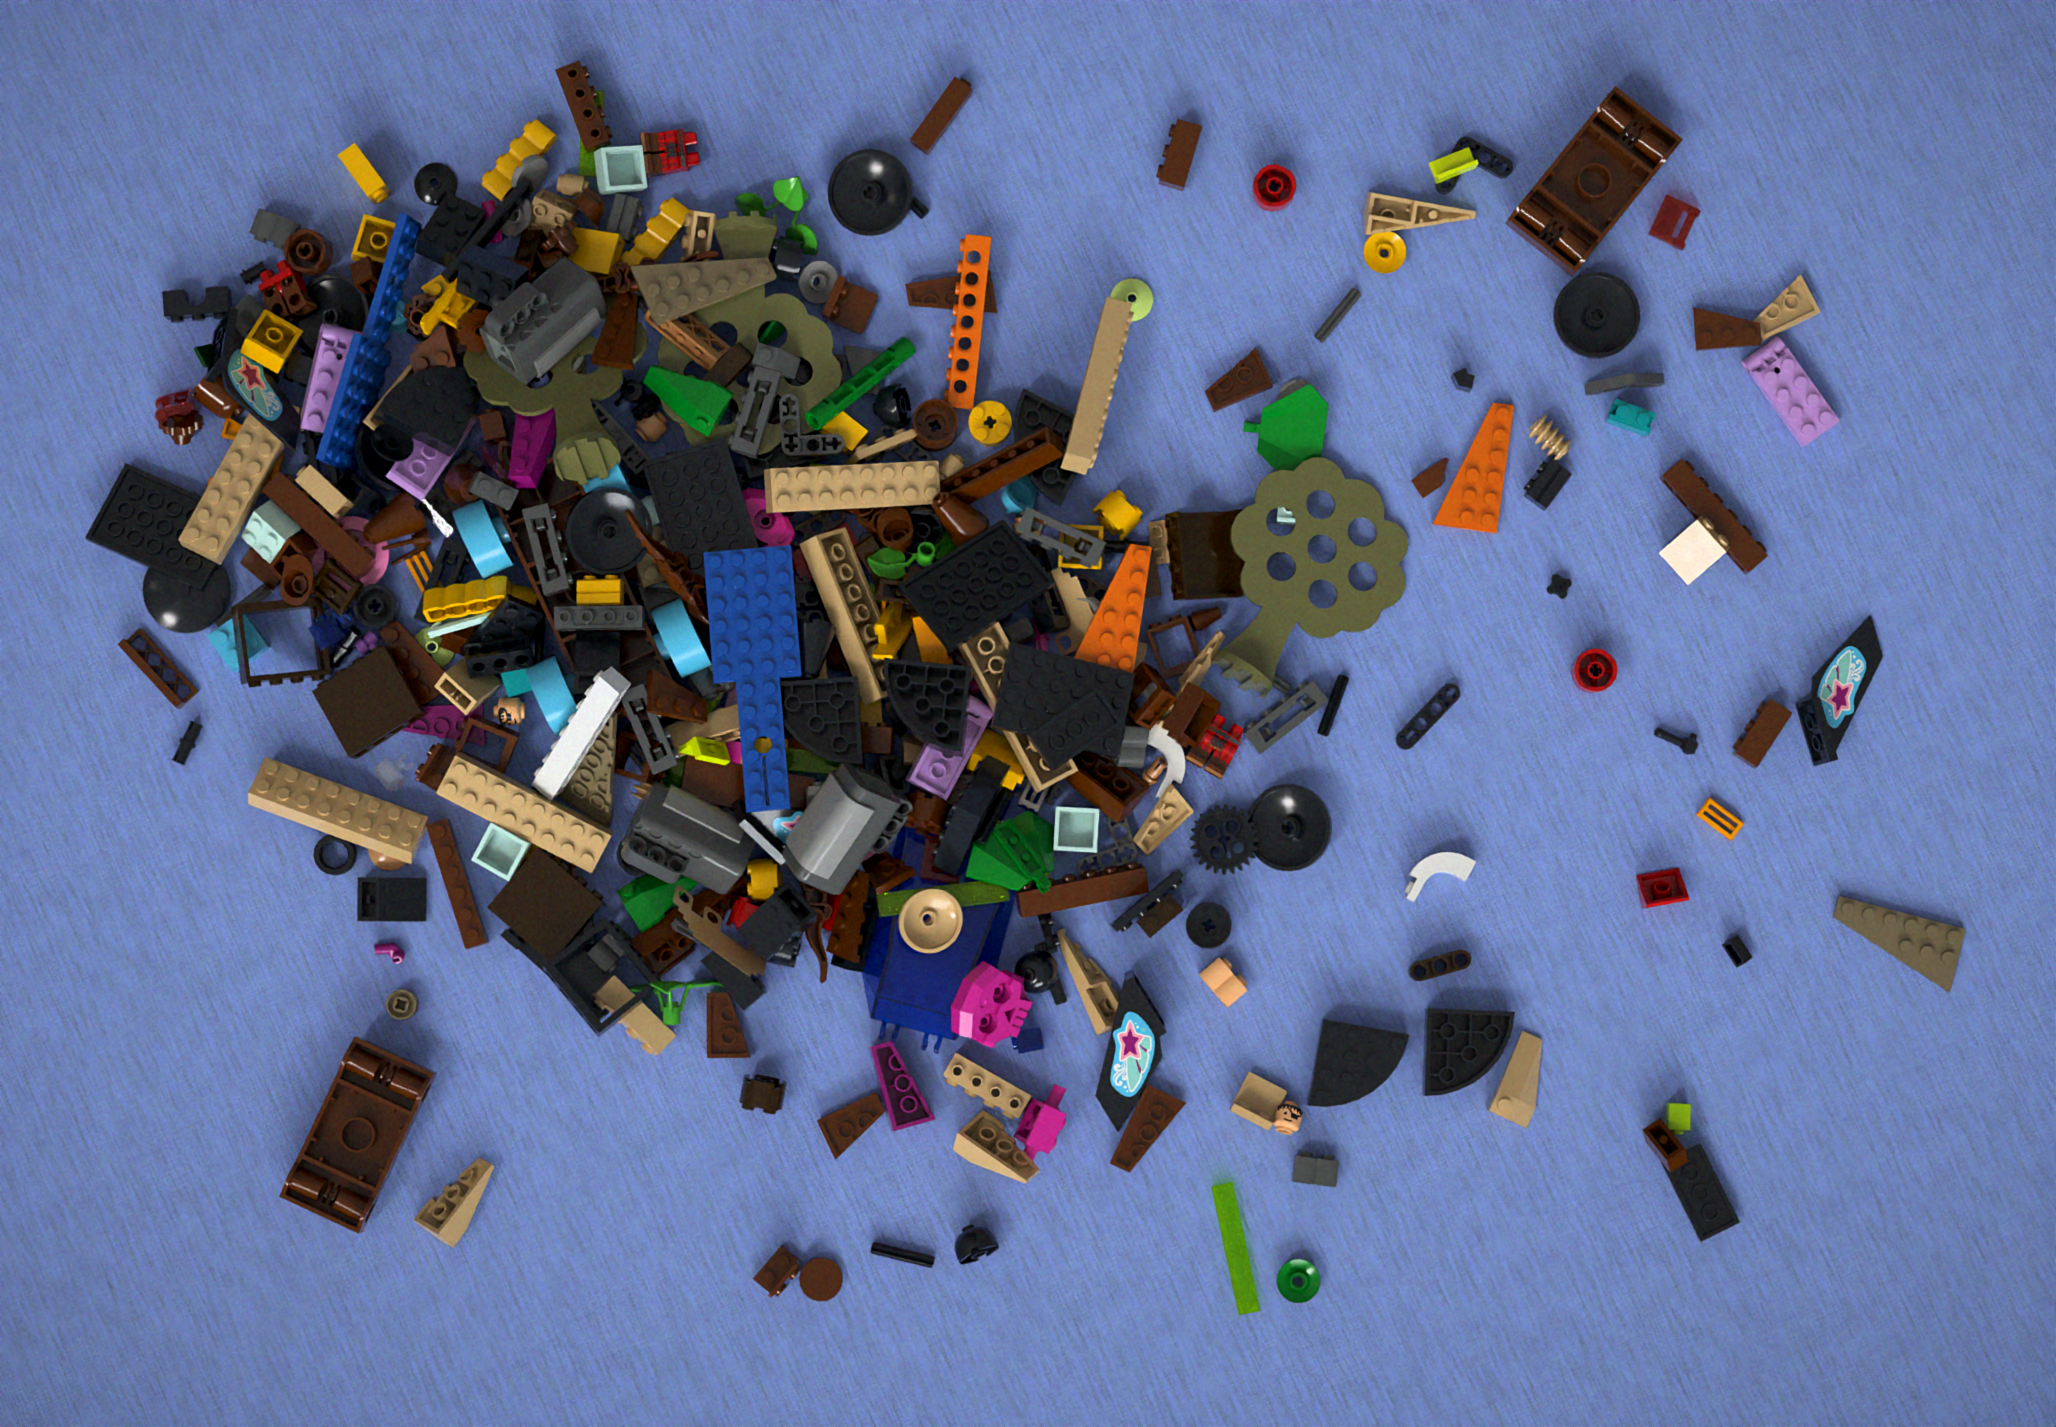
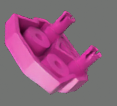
(778, 531)
(989, 1005)

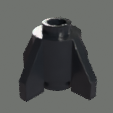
(630, 398)

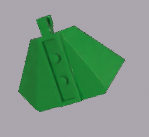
(1291, 429)
(1015, 854)

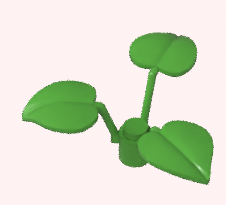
(793, 196)
(891, 563)
(671, 1009)

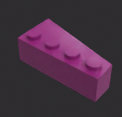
(530, 448)
(898, 1089)

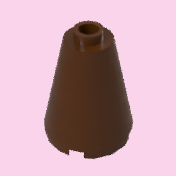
(457, 482)
(958, 518)
(394, 520)

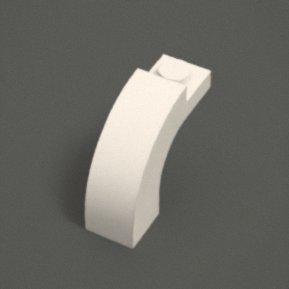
(1173, 755)
(1447, 862)

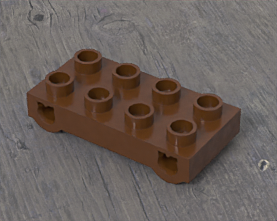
(1593, 181)
(358, 1134)

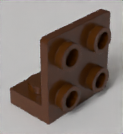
(849, 305)
(436, 766)
(777, 1271)

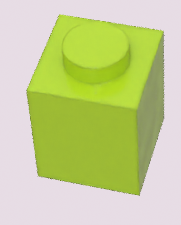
(1678, 1117)

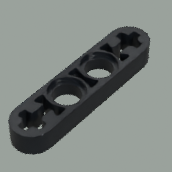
(1425, 714)

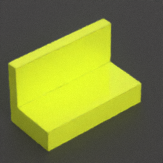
(1452, 165)
(706, 750)

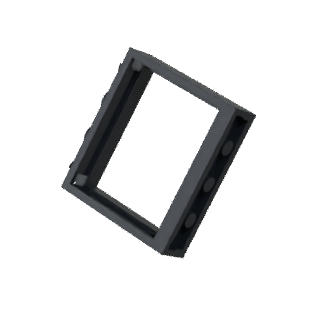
(576, 1001)

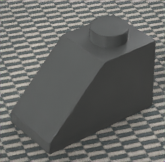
(776, 360)

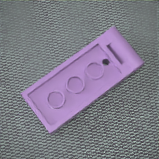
(325, 375)
(1790, 391)
(423, 466)
(939, 772)

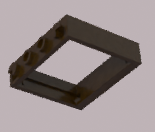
(322, 656)

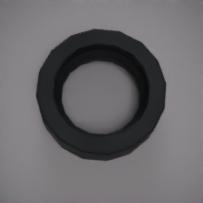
(318, 851)

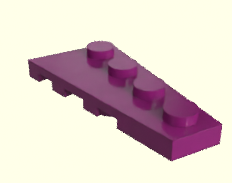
(446, 722)

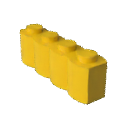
(535, 140)
(660, 233)
(465, 599)

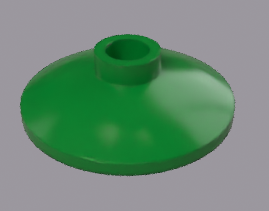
(1309, 1285)

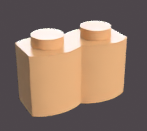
(1223, 981)

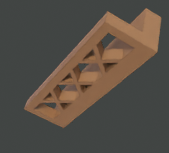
(685, 339)

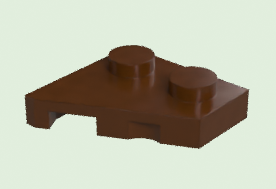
(434, 352)

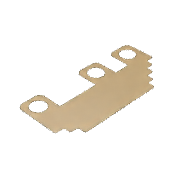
(1077, 610)
(711, 936)

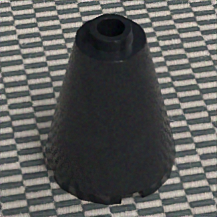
(814, 645)

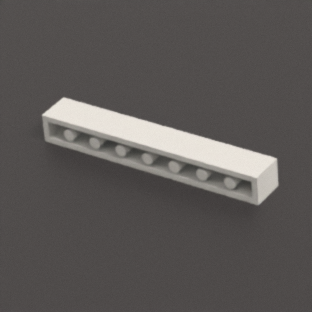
(580, 733)

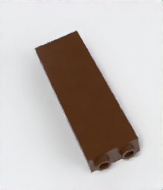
(725, 783)

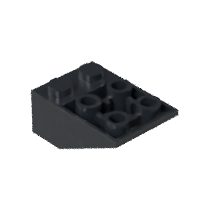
(594, 653)
(391, 899)
(778, 922)

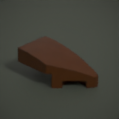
(1431, 478)

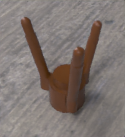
(418, 539)

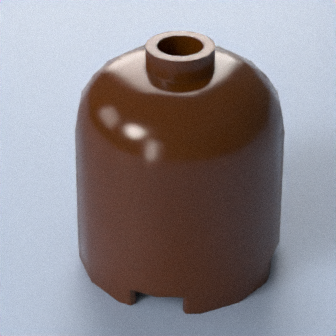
(216, 398)

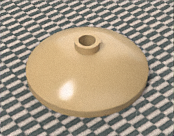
(939, 929)

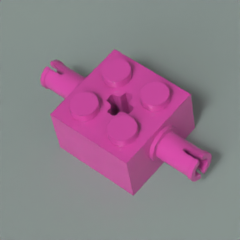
(1041, 1123)

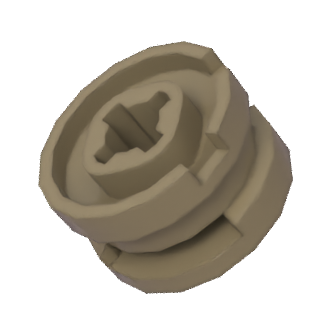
(402, 1004)

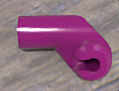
(392, 950)

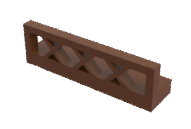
(152, 674)

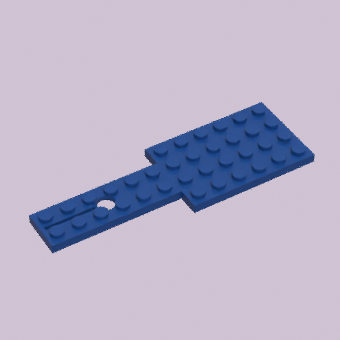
(366, 356)
(755, 646)

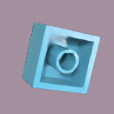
(224, 642)

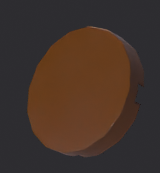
(821, 1279)

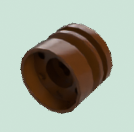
(935, 413)

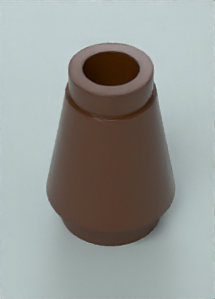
(1203, 618)

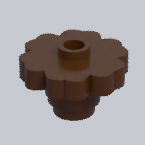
(562, 239)
(416, 309)
(466, 332)
(182, 427)

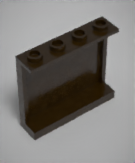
(1203, 556)
(368, 702)
(546, 903)

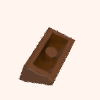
(259, 567)

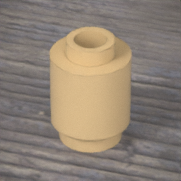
(571, 184)
(950, 465)

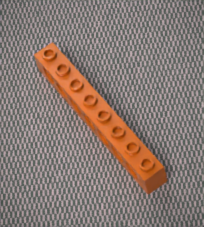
(981, 245)

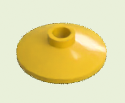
(1384, 241)

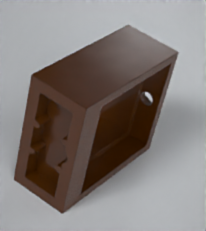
(1158, 628)
(1156, 704)
(1191, 716)
(511, 735)
(623, 747)

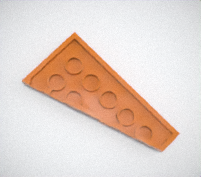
(1478, 486)
(1116, 623)

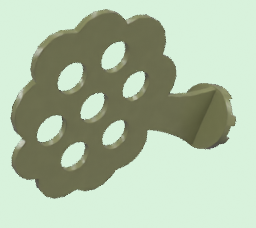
(807, 336)
(582, 443)
(1256, 651)

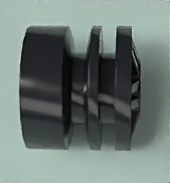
(1197, 931)

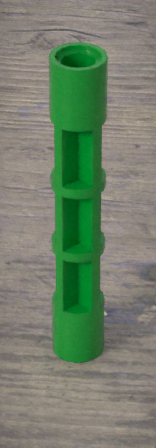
(860, 383)

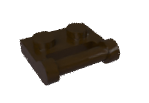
(331, 591)

